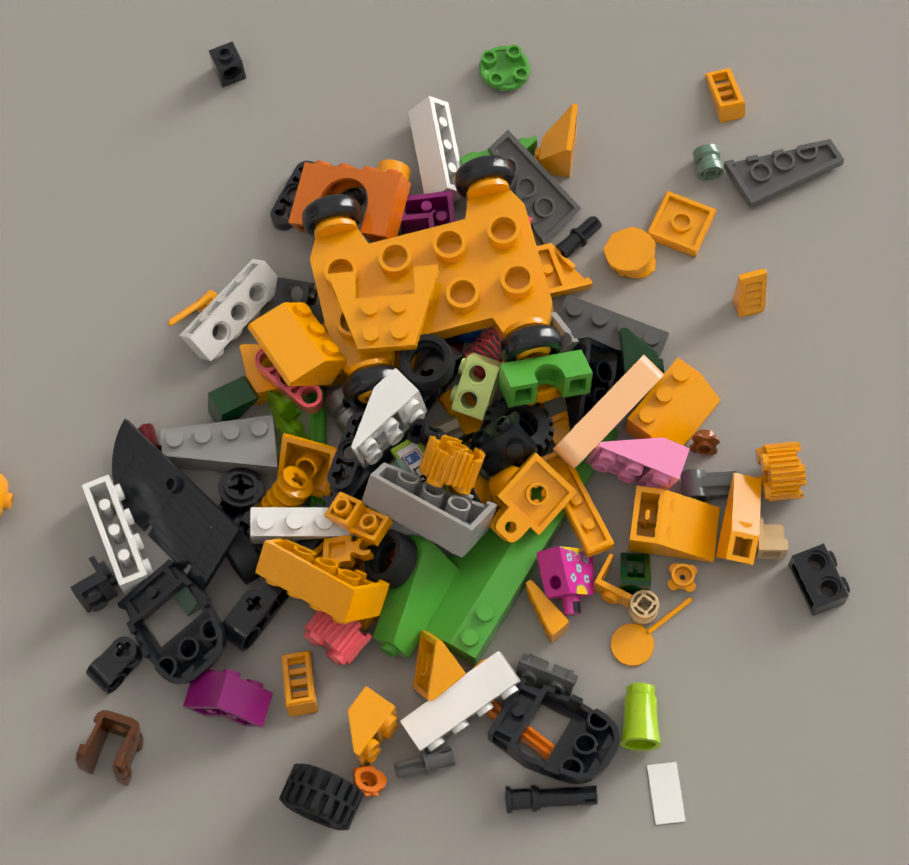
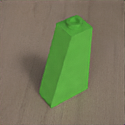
(414, 603)

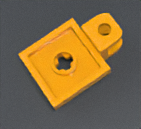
(527, 513)

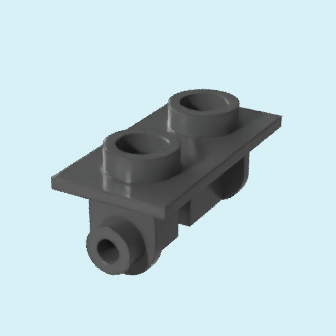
(535, 672)

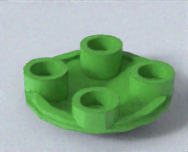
(504, 67)

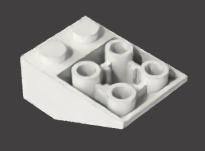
(387, 417)

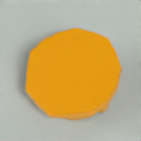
(631, 253)

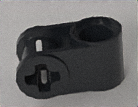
(113, 666)

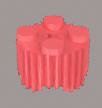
(340, 640)

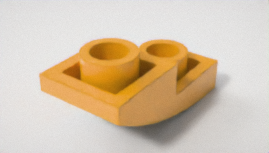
(358, 519)

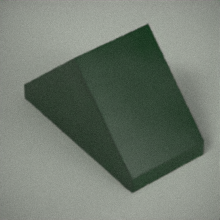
(232, 400)
(634, 572)

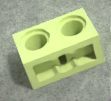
(482, 388)

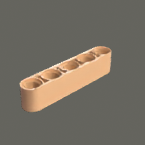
(608, 412)

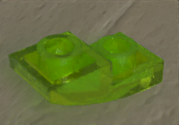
(286, 415)

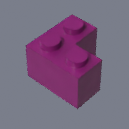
(427, 211)
(229, 697)

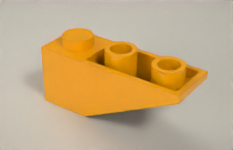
(741, 520)

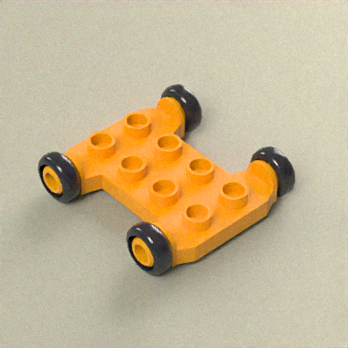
(484, 280)

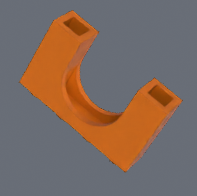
(385, 192)

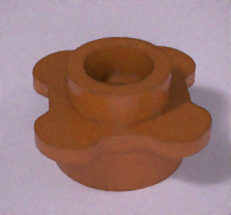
(704, 442)

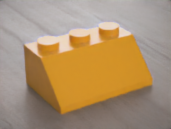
(298, 345)
(674, 406)

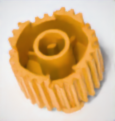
(451, 463)
(781, 471)

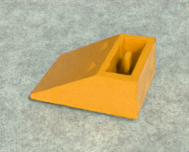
(673, 525)

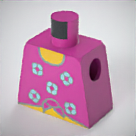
(567, 576)

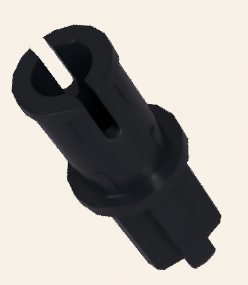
(579, 236)

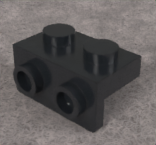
(503, 444)
(97, 588)

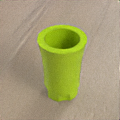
(640, 718)

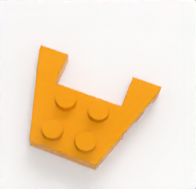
(386, 321)

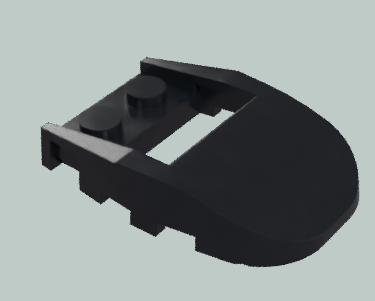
(195, 646)
(581, 751)

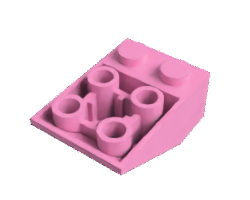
(641, 461)

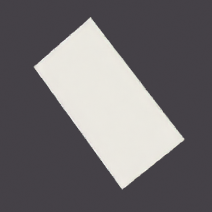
(666, 793)

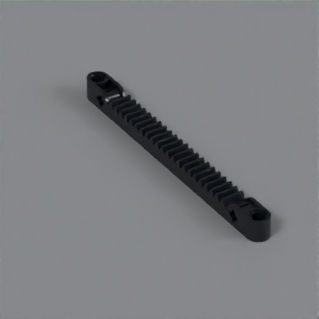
(244, 622)

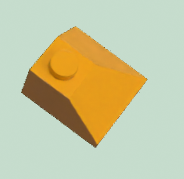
(558, 144)

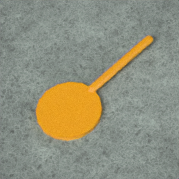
(634, 643)

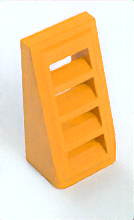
(728, 109)
(750, 292)
(550, 617)
(302, 701)

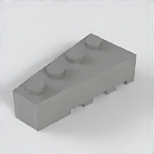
(225, 446)
(428, 510)

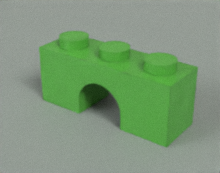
(563, 370)

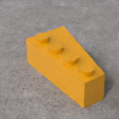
(320, 581)

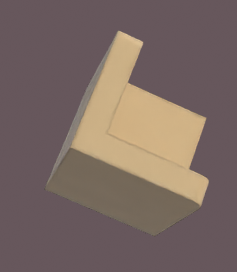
(771, 542)

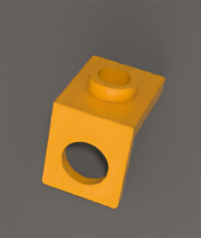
(608, 591)

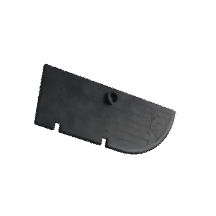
(180, 513)

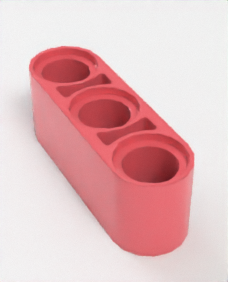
(294, 393)

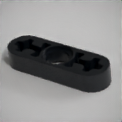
(336, 468)

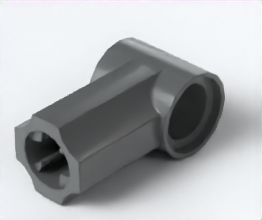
(705, 486)

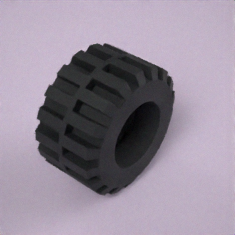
(531, 419)
(321, 796)

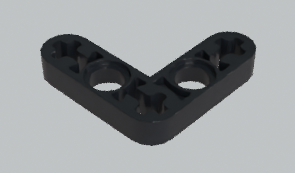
(292, 184)

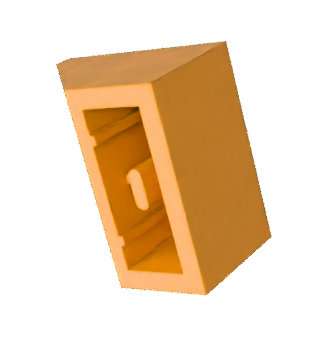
(370, 723)

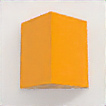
(311, 457)
(435, 667)

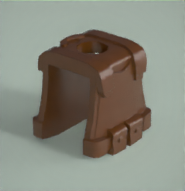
(117, 724)

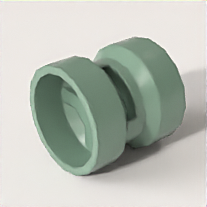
(708, 162)

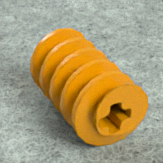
(289, 490)

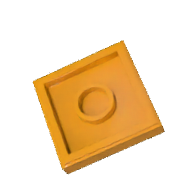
(681, 223)

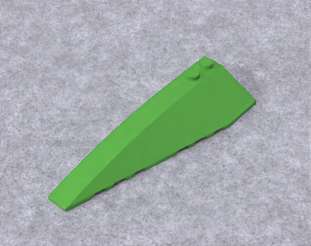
(492, 581)

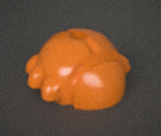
(369, 780)

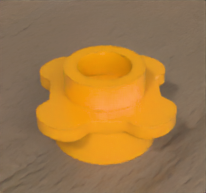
(686, 570)

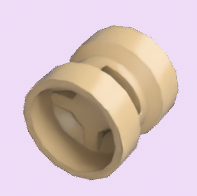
(642, 613)

